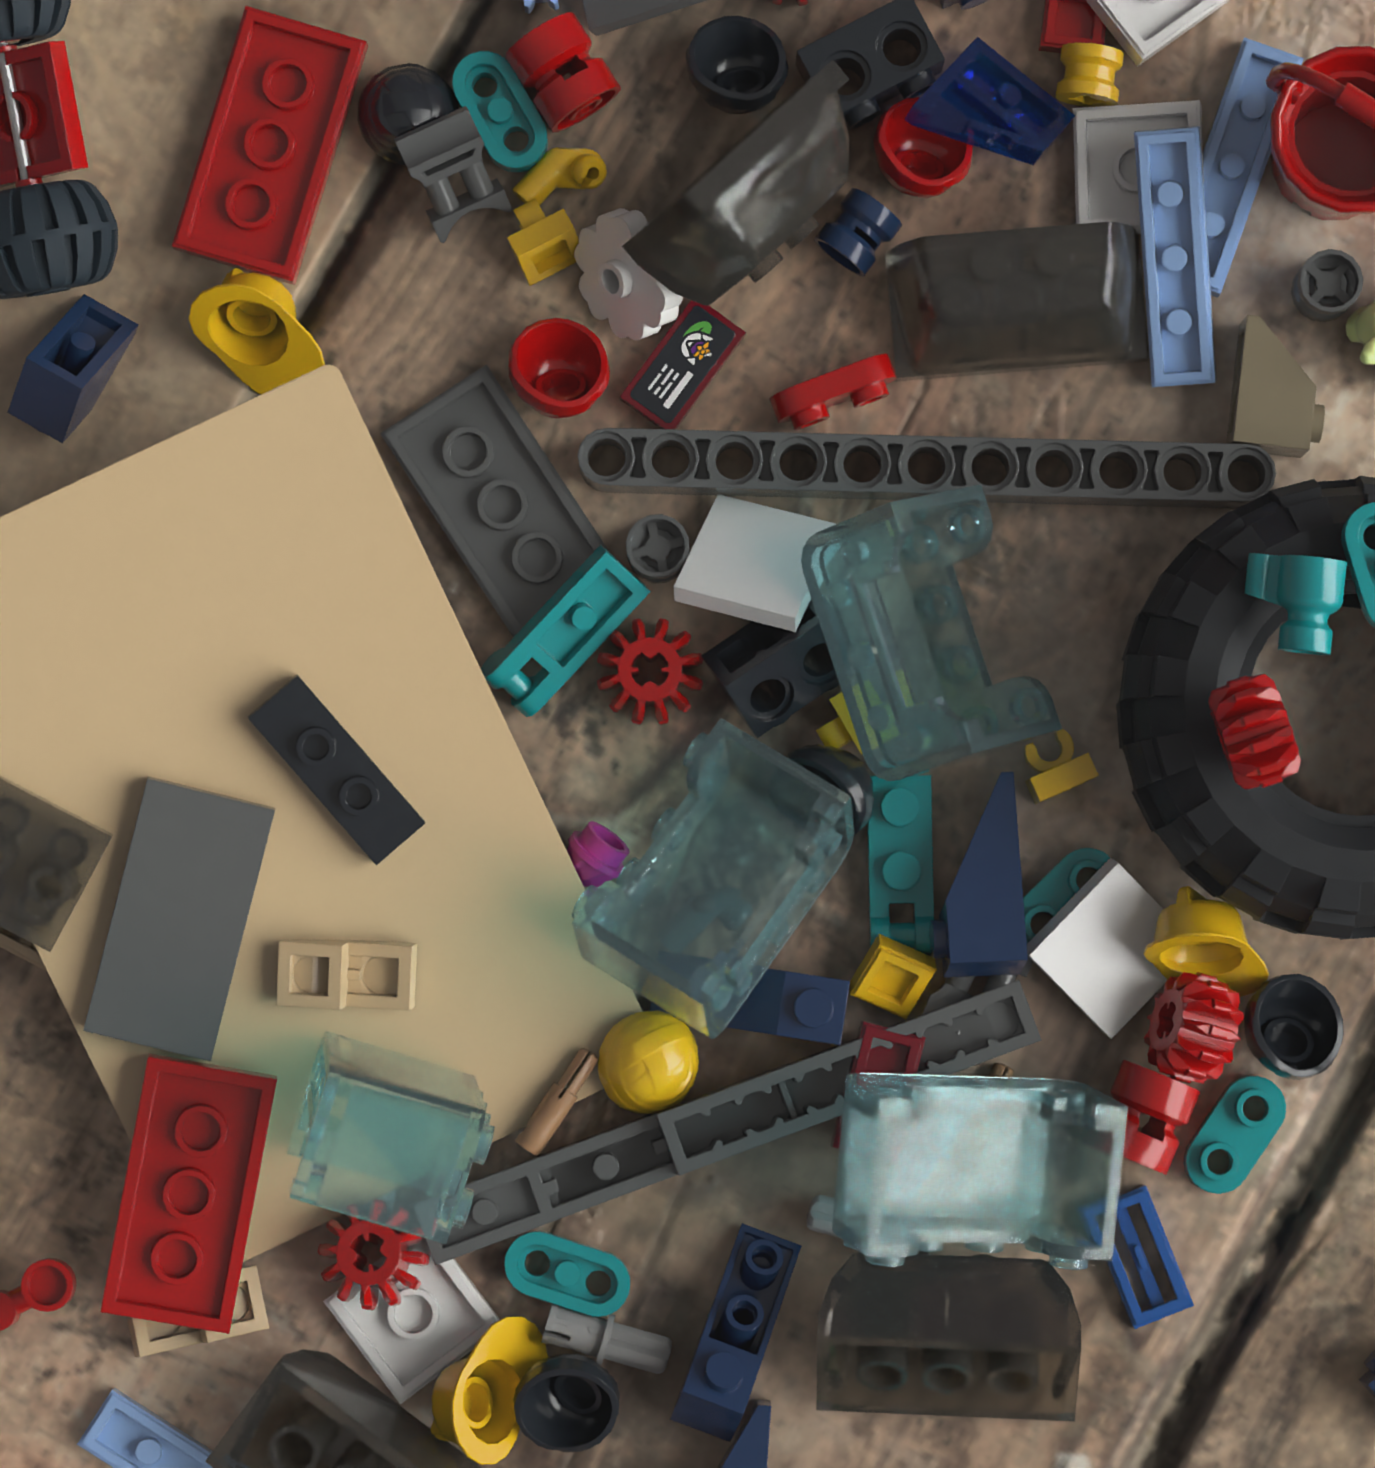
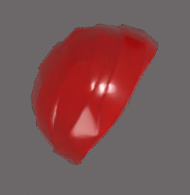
(918, 159)
(558, 367)

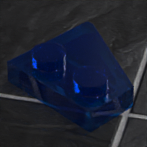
(991, 107)

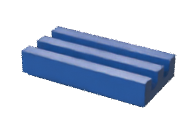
(1159, 1308)

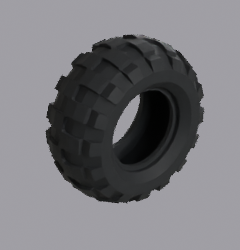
(1194, 634)

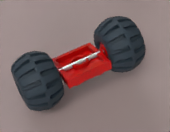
(56, 230)

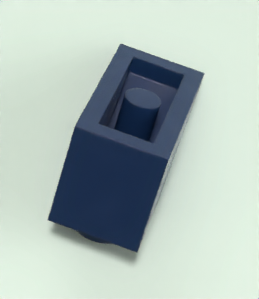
(71, 368)

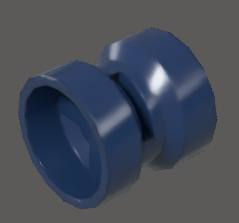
(858, 232)

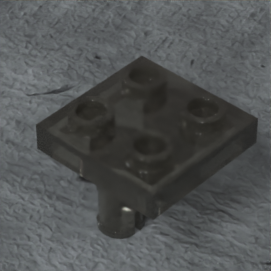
(43, 863)

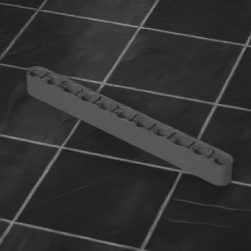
(954, 453)

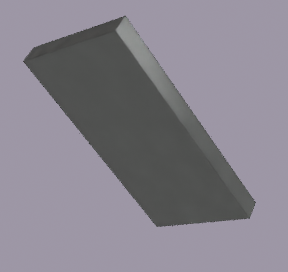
(494, 495)
(179, 918)

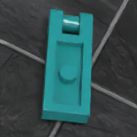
(565, 631)
(901, 859)

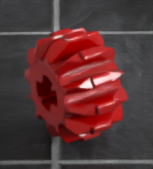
(650, 650)
(1254, 731)
(1193, 1027)
(352, 1262)

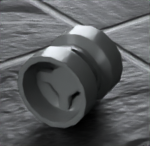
(1335, 276)
(653, 539)

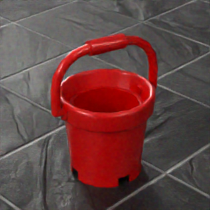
(1326, 132)

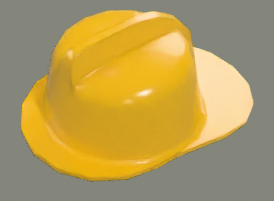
(255, 330)
(1205, 939)
(477, 1393)

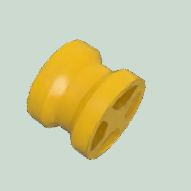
(1089, 74)

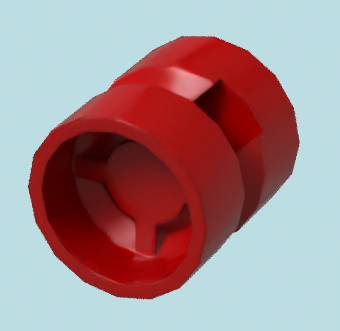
(549, 54)
(1167, 1104)

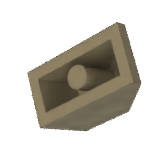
(1271, 395)

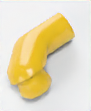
(561, 169)

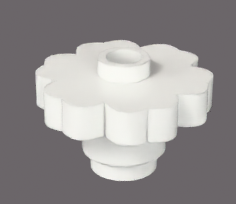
(616, 284)

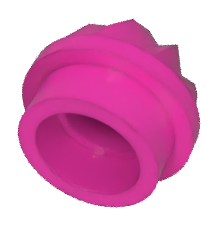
(596, 854)

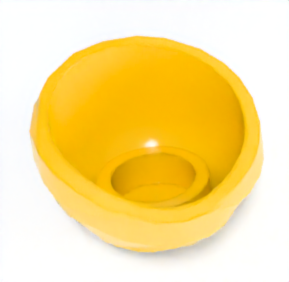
(648, 1062)

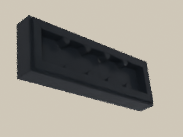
(336, 769)

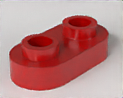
(808, 401)

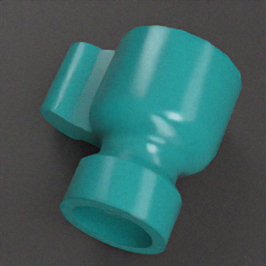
(1307, 589)

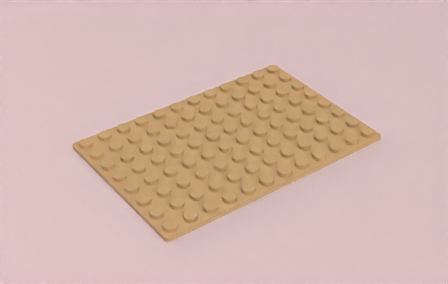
(141, 641)

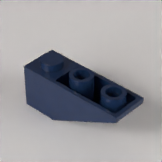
(736, 1333)

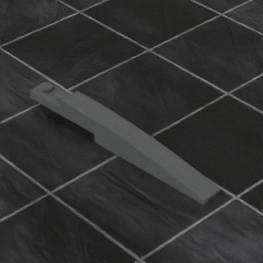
(724, 1122)

